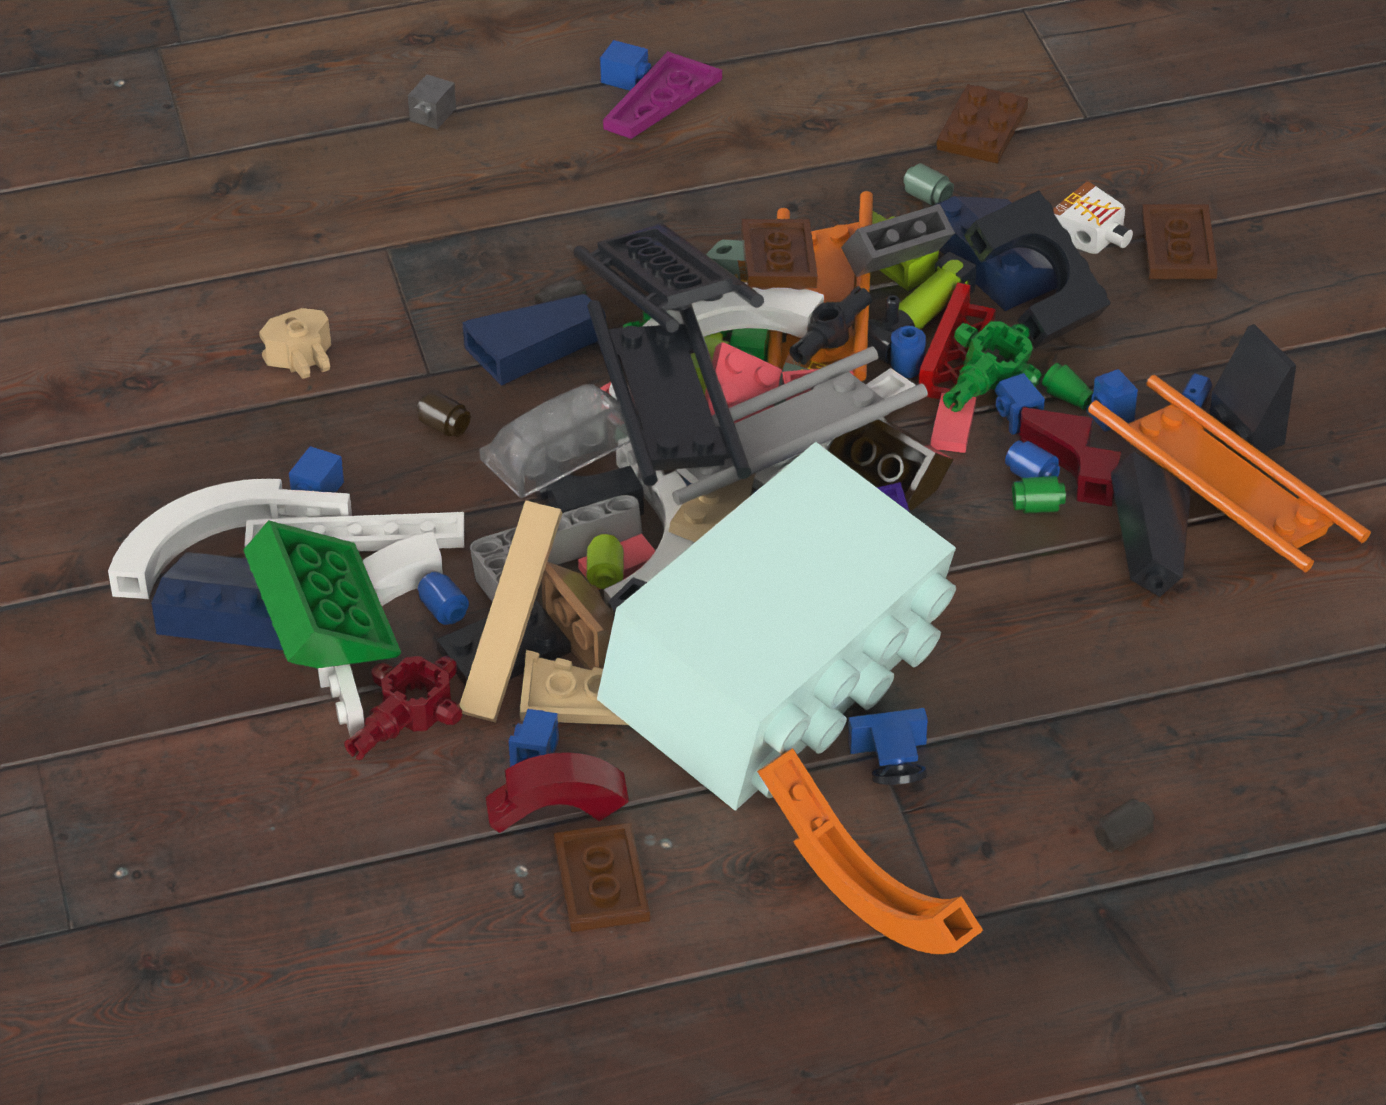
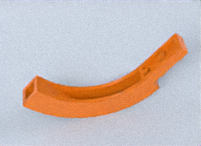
(863, 886)

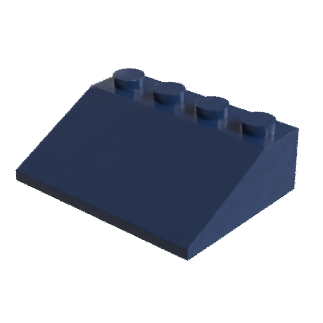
(1008, 277)
(213, 602)

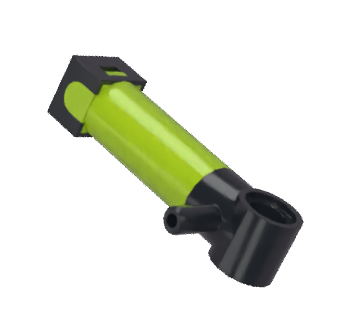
(922, 303)

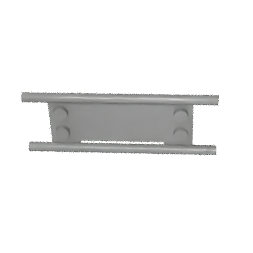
(830, 409)

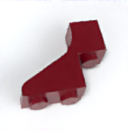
(1070, 441)

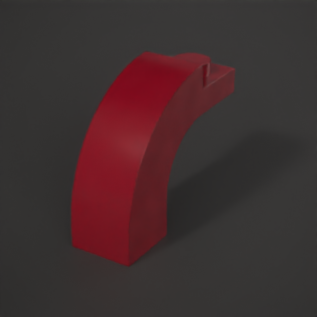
(557, 780)

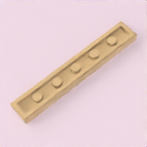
(510, 611)

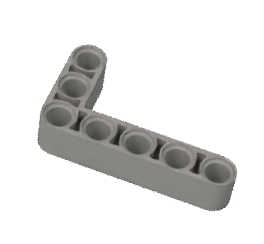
(576, 530)

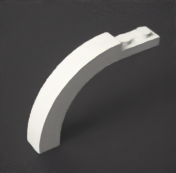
(782, 311)
(662, 501)
(206, 513)
(392, 573)

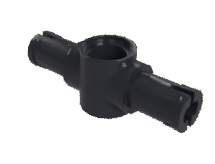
(830, 325)

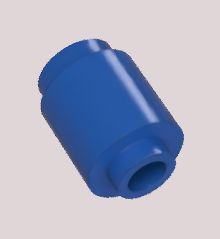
(907, 350)
(1031, 461)
(442, 598)

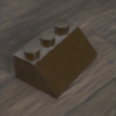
(890, 456)

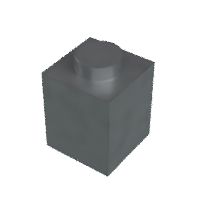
(432, 101)

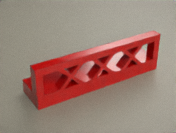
(944, 345)

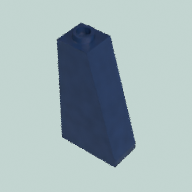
(529, 337)

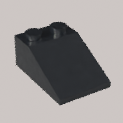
(1255, 391)

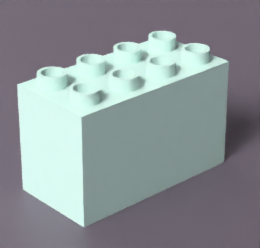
(777, 625)

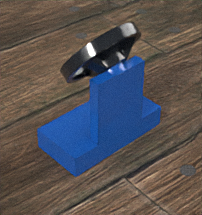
(895, 742)

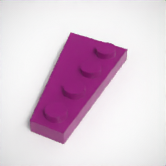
(660, 92)

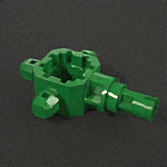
(981, 369)

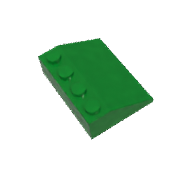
(319, 598)

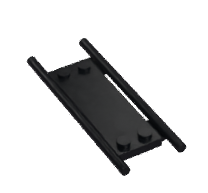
(666, 269)
(664, 398)

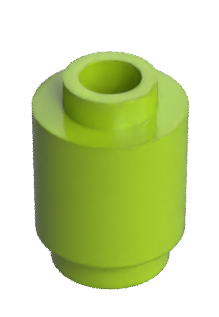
(605, 561)

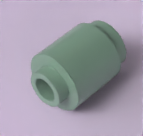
(927, 184)

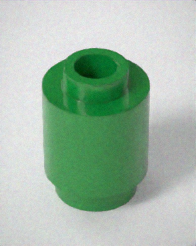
(1038, 494)

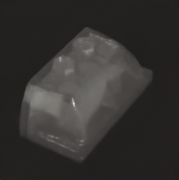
(556, 439)

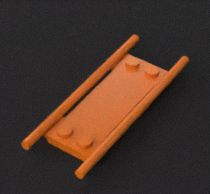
(835, 283)
(1179, 444)

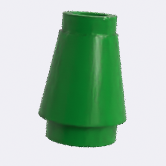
(1067, 386)

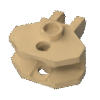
(298, 343)

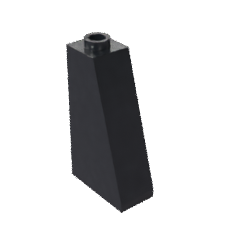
(1152, 522)

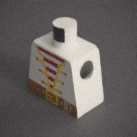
(1093, 219)

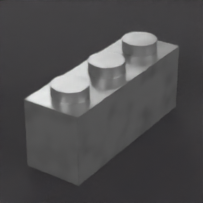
(897, 240)

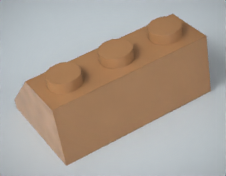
(578, 613)

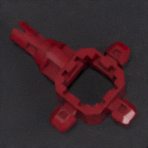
(396, 712)

